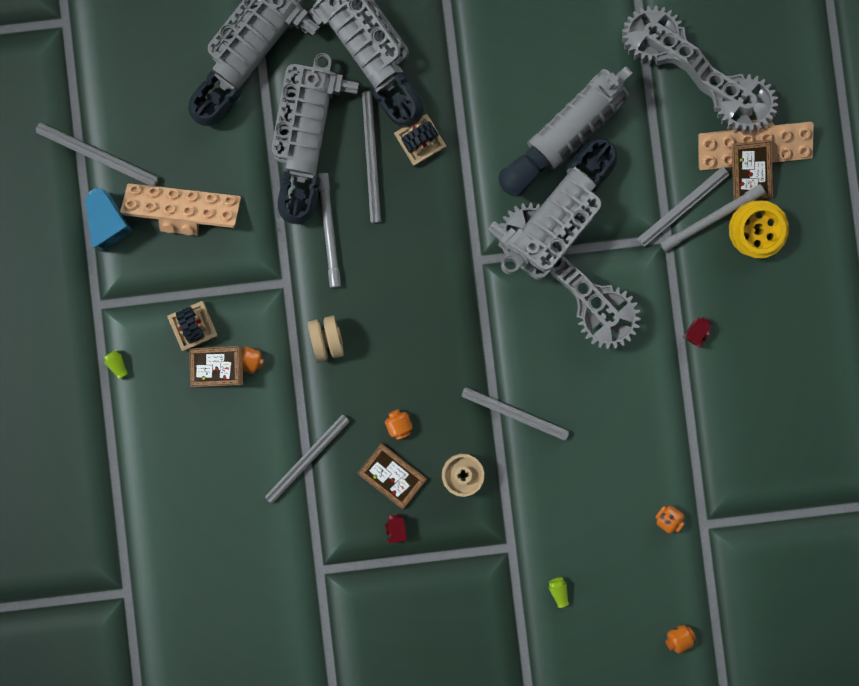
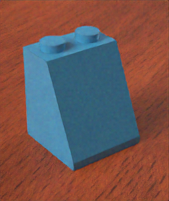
(105, 220)

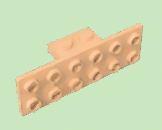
(787, 143)
(180, 209)

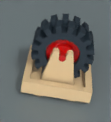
(420, 140)
(192, 326)

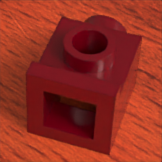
(698, 331)
(396, 528)

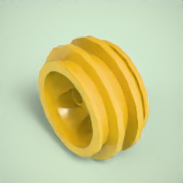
(739, 226)

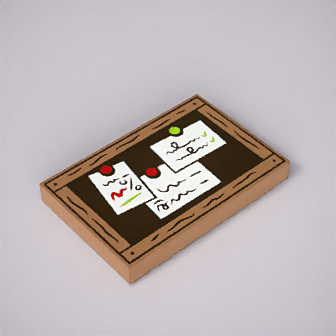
(752, 167)
(216, 366)
(392, 476)

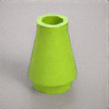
(115, 364)
(558, 589)

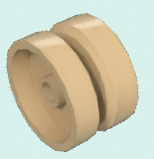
(327, 338)
(458, 485)

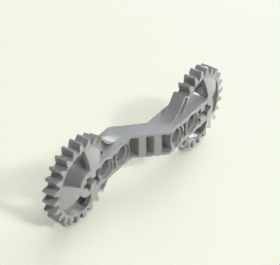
(699, 69)
(571, 278)

